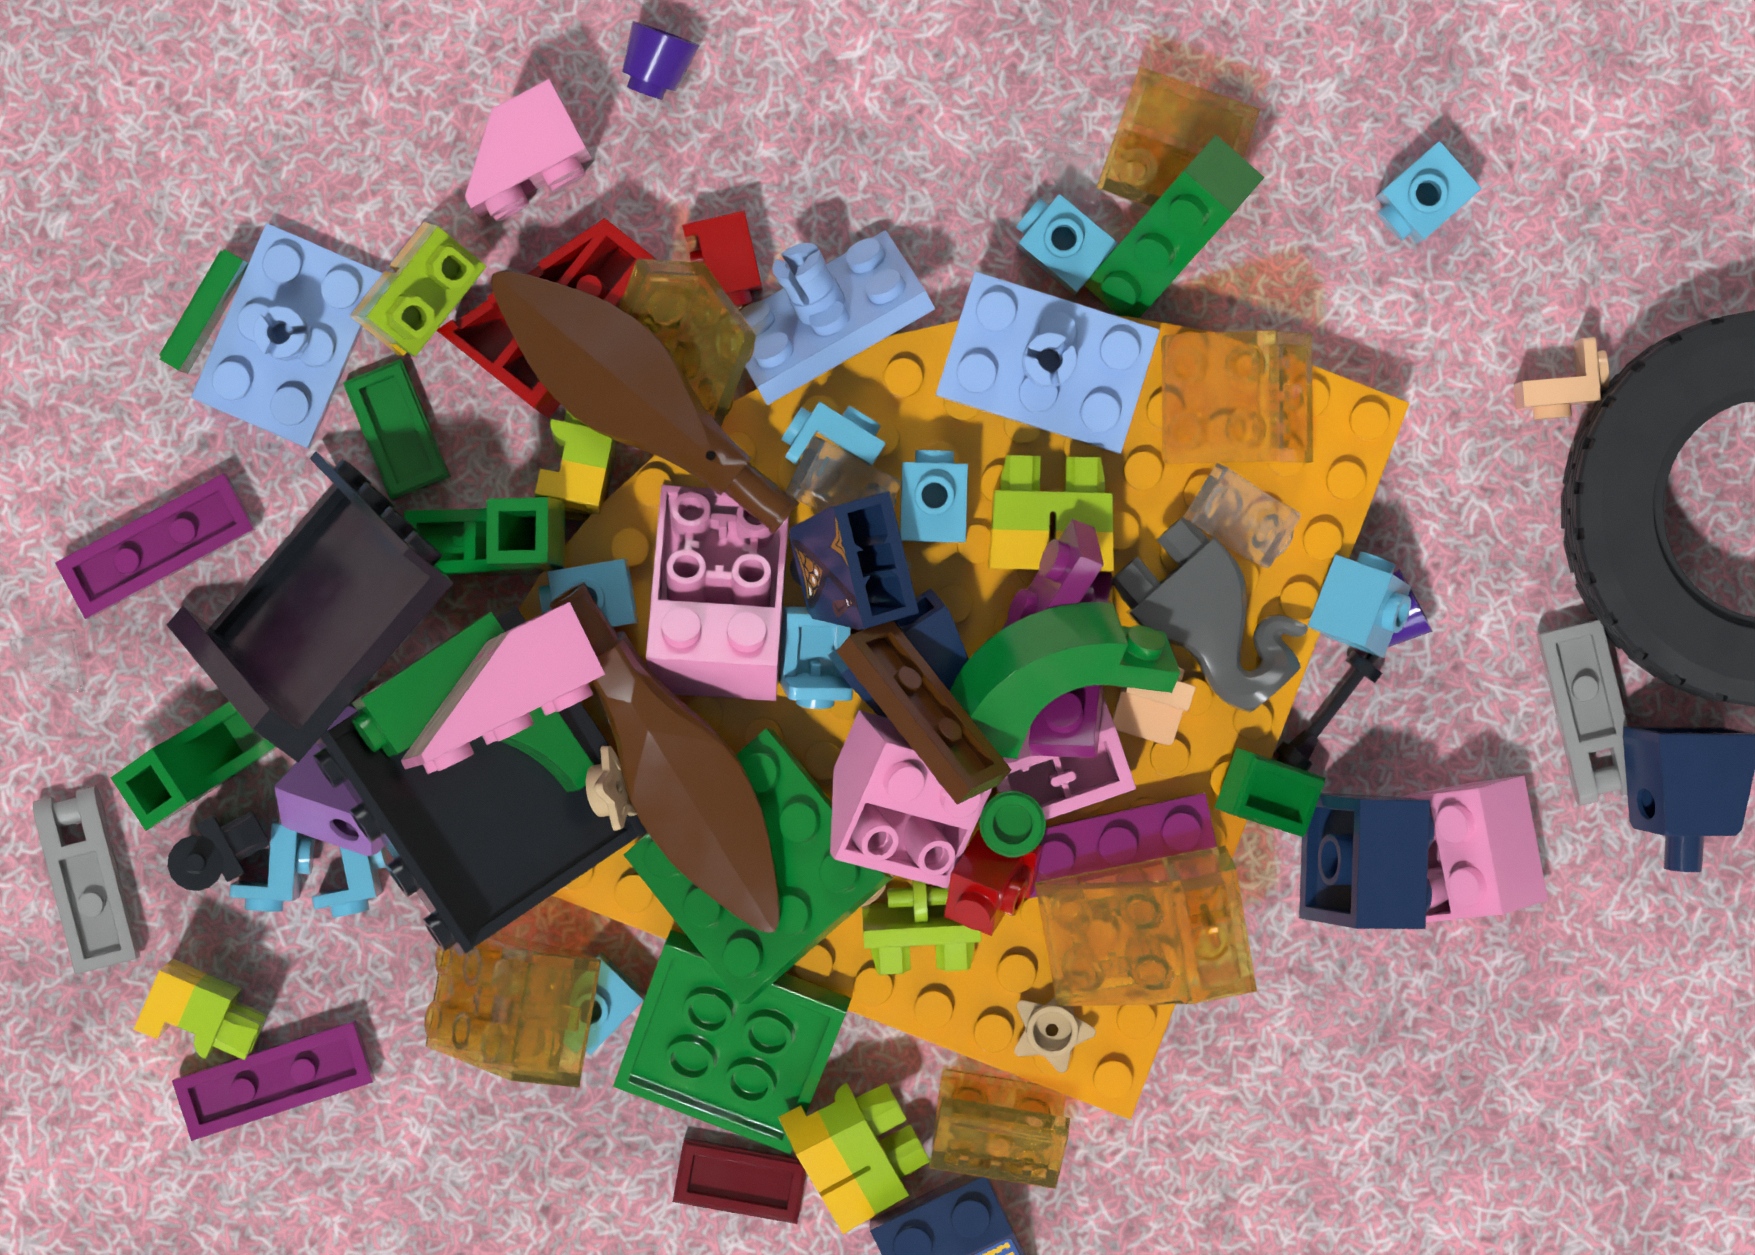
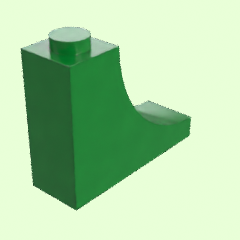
(404, 704)

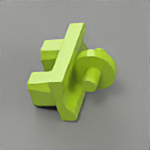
(916, 919)

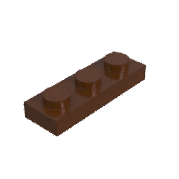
(924, 711)

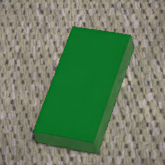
(204, 311)
(396, 429)
(1270, 792)

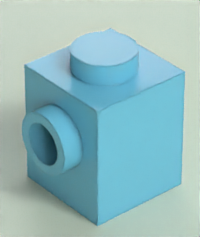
(1426, 194)
(1064, 242)
(933, 498)
(606, 582)
(1362, 603)
(614, 1001)

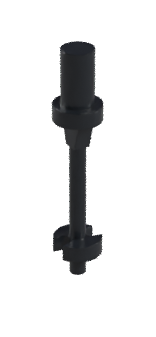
(1301, 747)

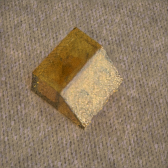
(1164, 130)

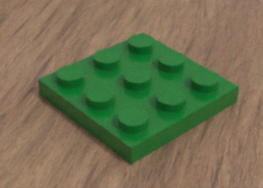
(812, 885)
(728, 1058)

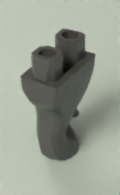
(1205, 614)

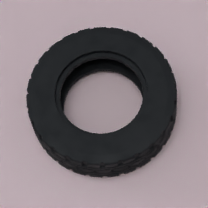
(1617, 510)

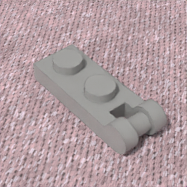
(1586, 706)
(86, 882)

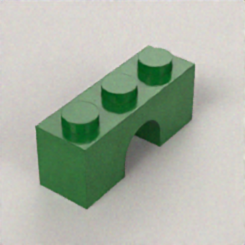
(1174, 229)

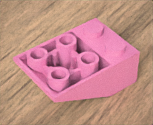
(715, 597)
(514, 673)

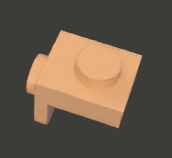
(1555, 396)
(1153, 713)

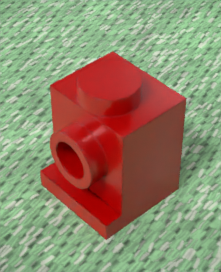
(727, 254)
(989, 885)

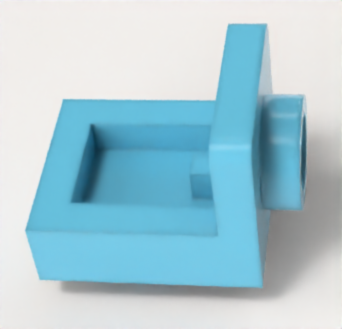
(849, 431)
(804, 661)
(289, 858)
(362, 883)

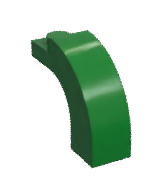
(497, 540)
(1053, 654)
(190, 765)

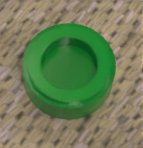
(1012, 823)

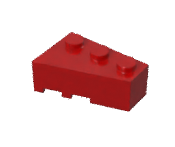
(592, 262)

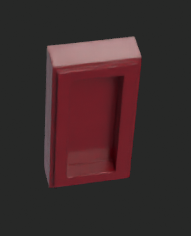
(739, 1180)

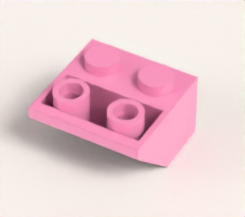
(524, 148)
(1072, 782)
(893, 809)
(1482, 850)

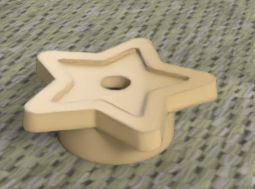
(608, 790)
(1057, 1047)

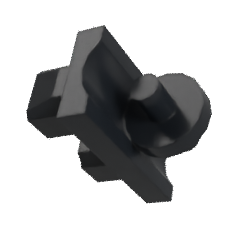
(200, 860)

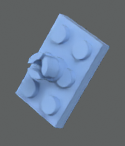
(829, 311)
(286, 336)
(1047, 362)

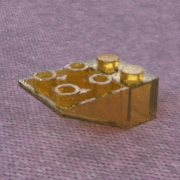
(1148, 932)
(514, 1009)

